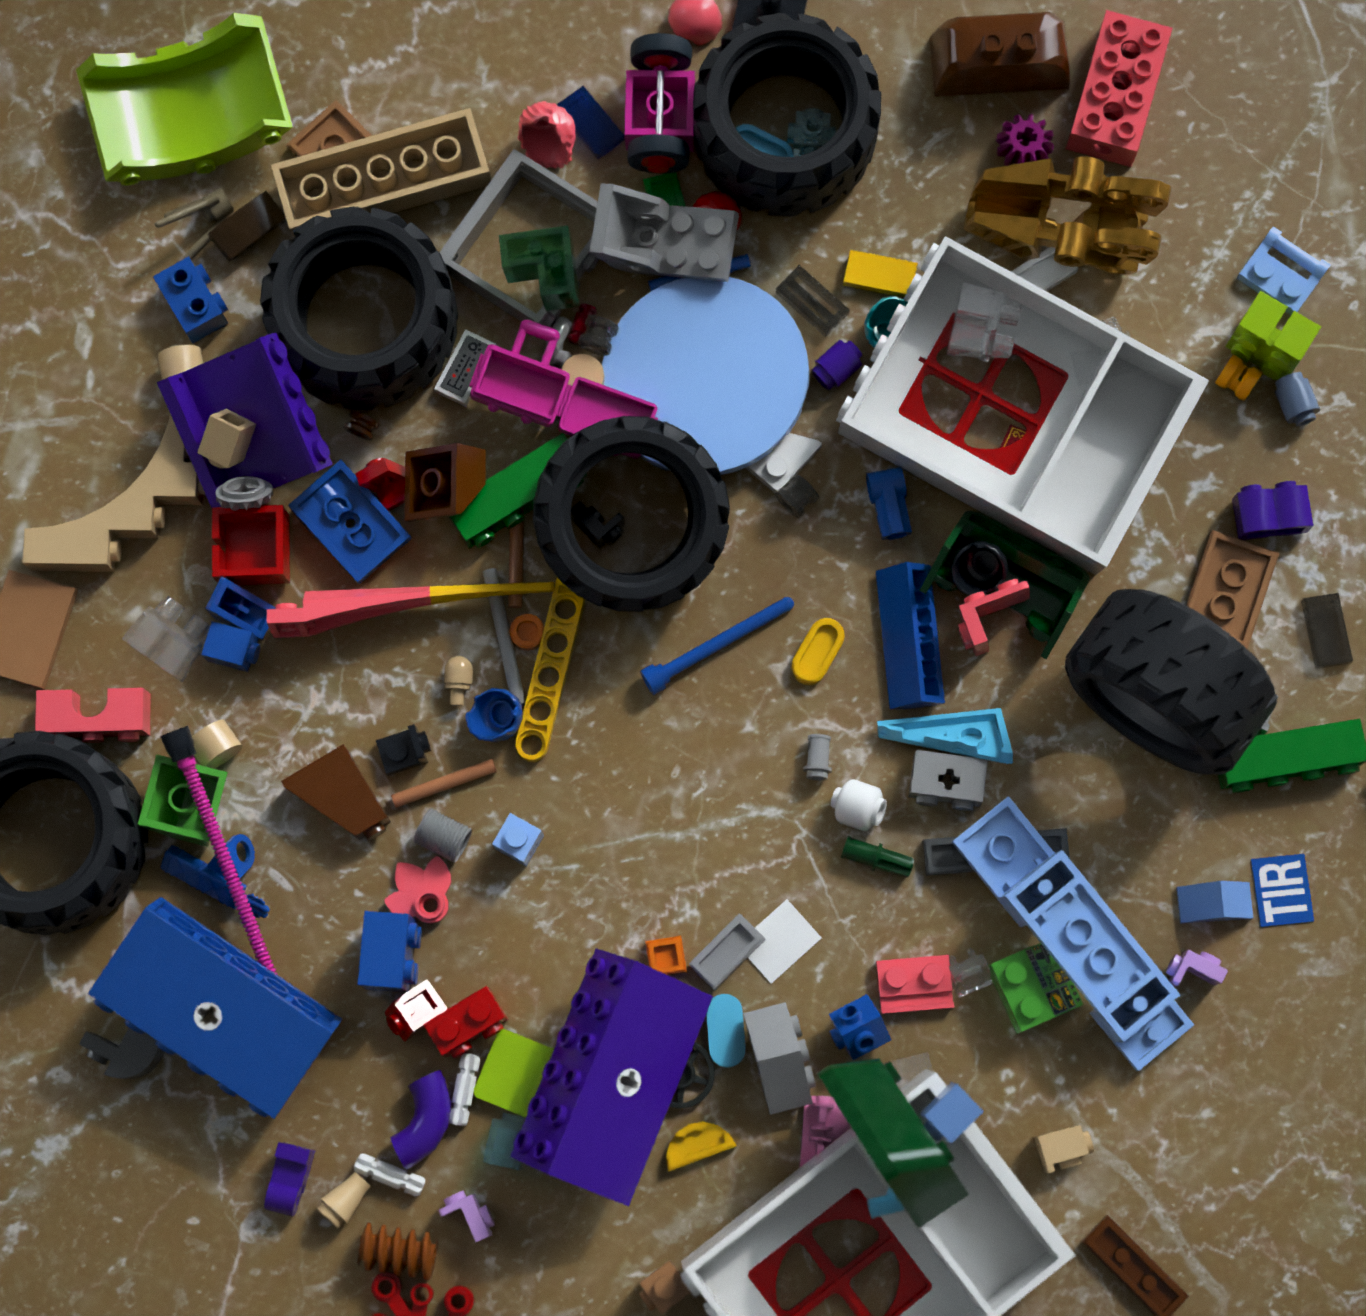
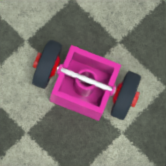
(659, 104)

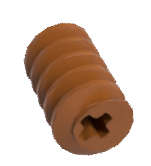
(397, 1252)

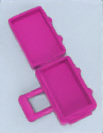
(541, 391)

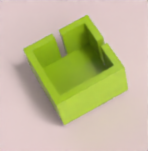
(1267, 346)

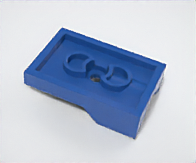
(333, 501)

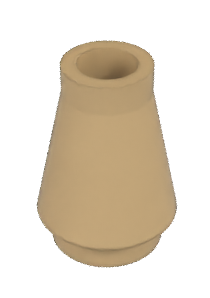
(343, 1200)

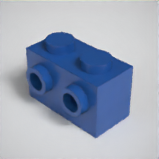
(191, 300)

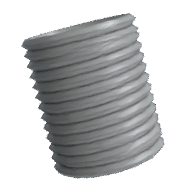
(442, 835)

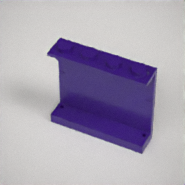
(261, 388)

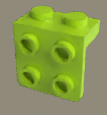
(512, 1072)

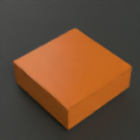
(666, 955)

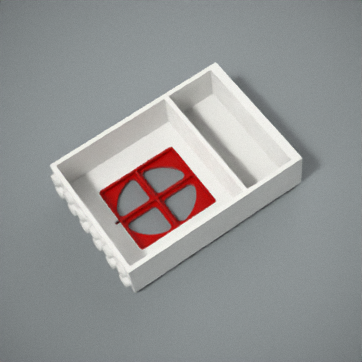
(1083, 452)
(960, 1263)

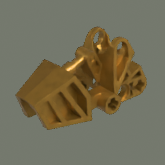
(1013, 202)

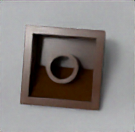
(442, 480)

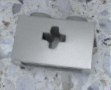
(965, 771)

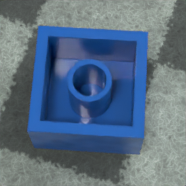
(389, 952)

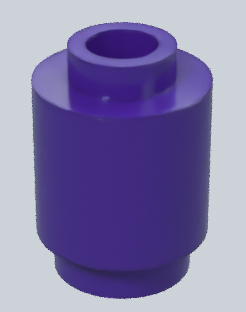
(837, 364)

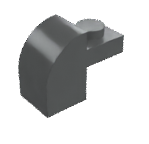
(129, 1060)

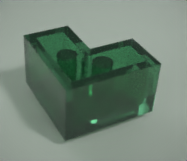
(543, 256)

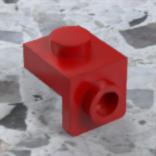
(385, 479)

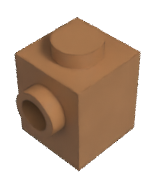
(663, 1288)

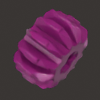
(1029, 131)

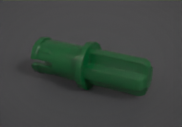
(877, 857)

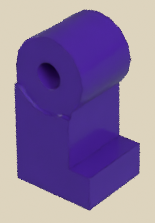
(288, 1178)

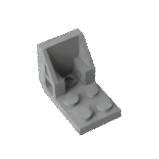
(661, 239)

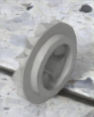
(244, 493)

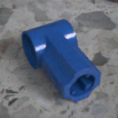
(888, 494)

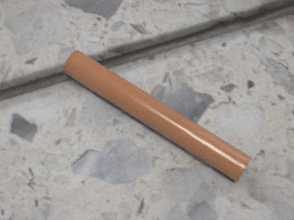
(516, 561)
(443, 783)

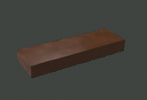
(1134, 1268)

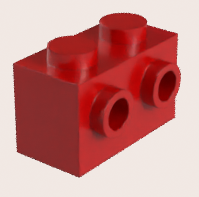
(466, 1022)

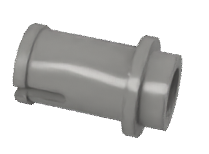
(818, 757)

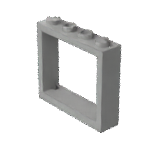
(483, 210)

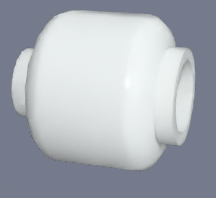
(858, 805)

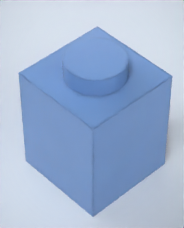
(950, 1114)

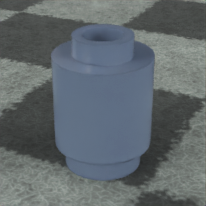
(1296, 399)

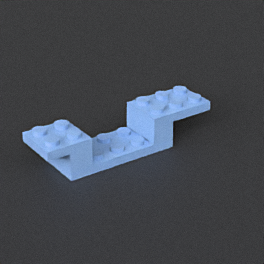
(1078, 930)

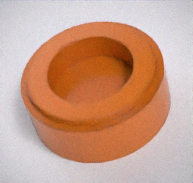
(526, 632)

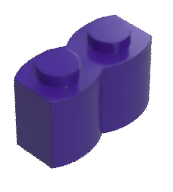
(1272, 511)

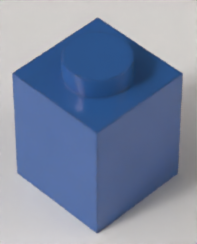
(231, 647)

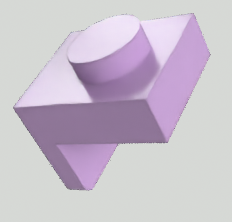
(1203, 966)
(477, 1217)

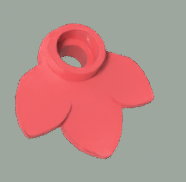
(419, 886)

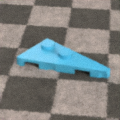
(968, 733)

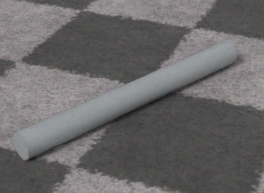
(504, 640)

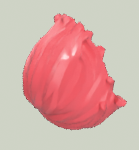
(547, 134)

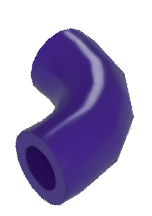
(429, 1120)

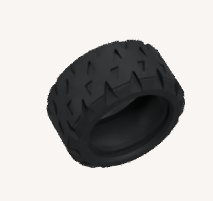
(801, 50)
(349, 240)
(705, 527)
(1171, 681)
(117, 844)

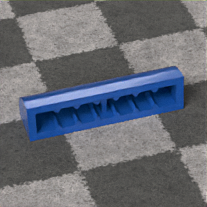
(909, 637)

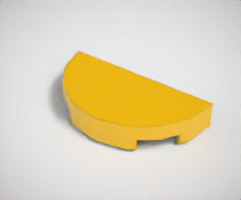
(696, 1143)

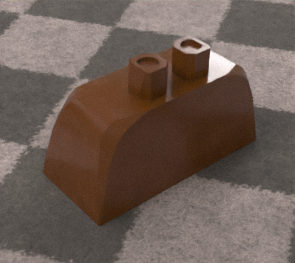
(1000, 54)

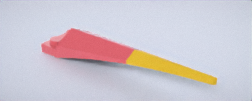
(338, 608)

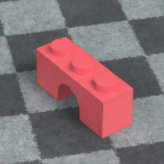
(123, 716)

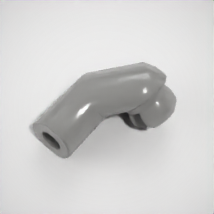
(559, 356)

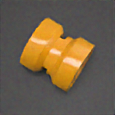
(1231, 373)

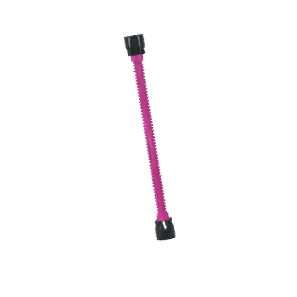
(181, 749)

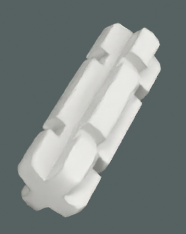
(464, 1089)
(389, 1174)

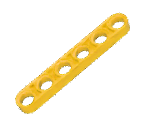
(549, 659)

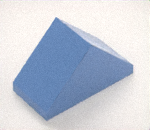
(1214, 902)

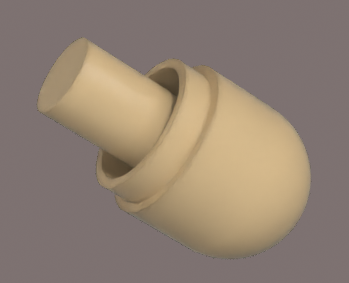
(458, 678)

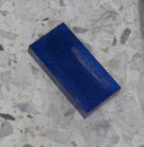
(592, 122)

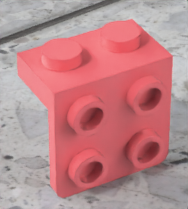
(979, 605)

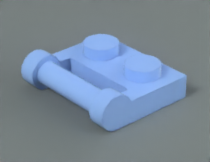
(1276, 279)

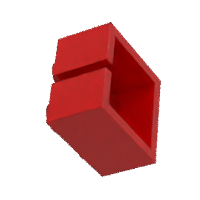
(254, 544)

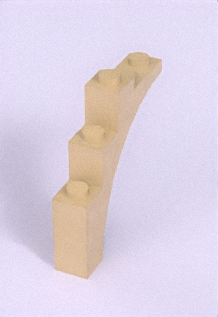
(92, 541)

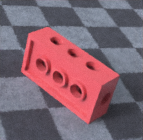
(1137, 77)

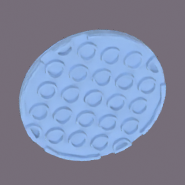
(715, 364)

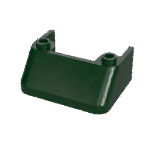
(1052, 580)
(895, 1137)

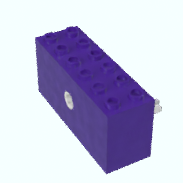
(611, 1076)

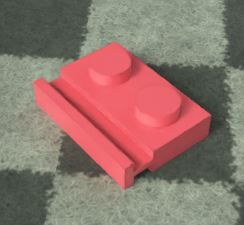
(914, 984)

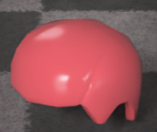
(695, 20)

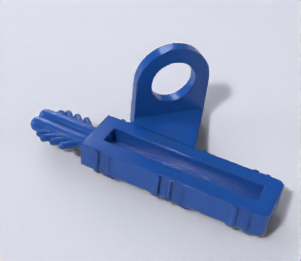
(209, 877)

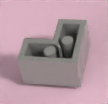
(780, 1057)

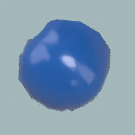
(494, 715)

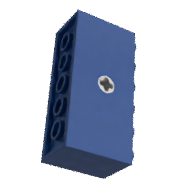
(173, 977)

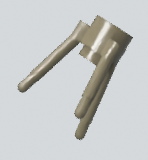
(213, 207)

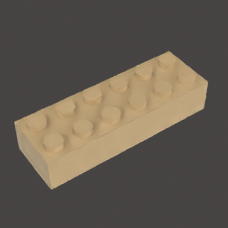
(385, 170)

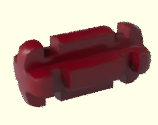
(578, 326)

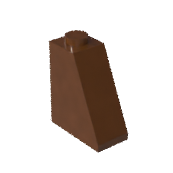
(340, 793)

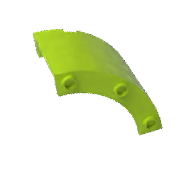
(185, 103)

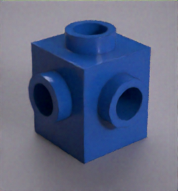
(858, 1027)

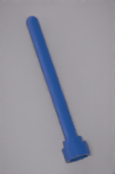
(658, 676)

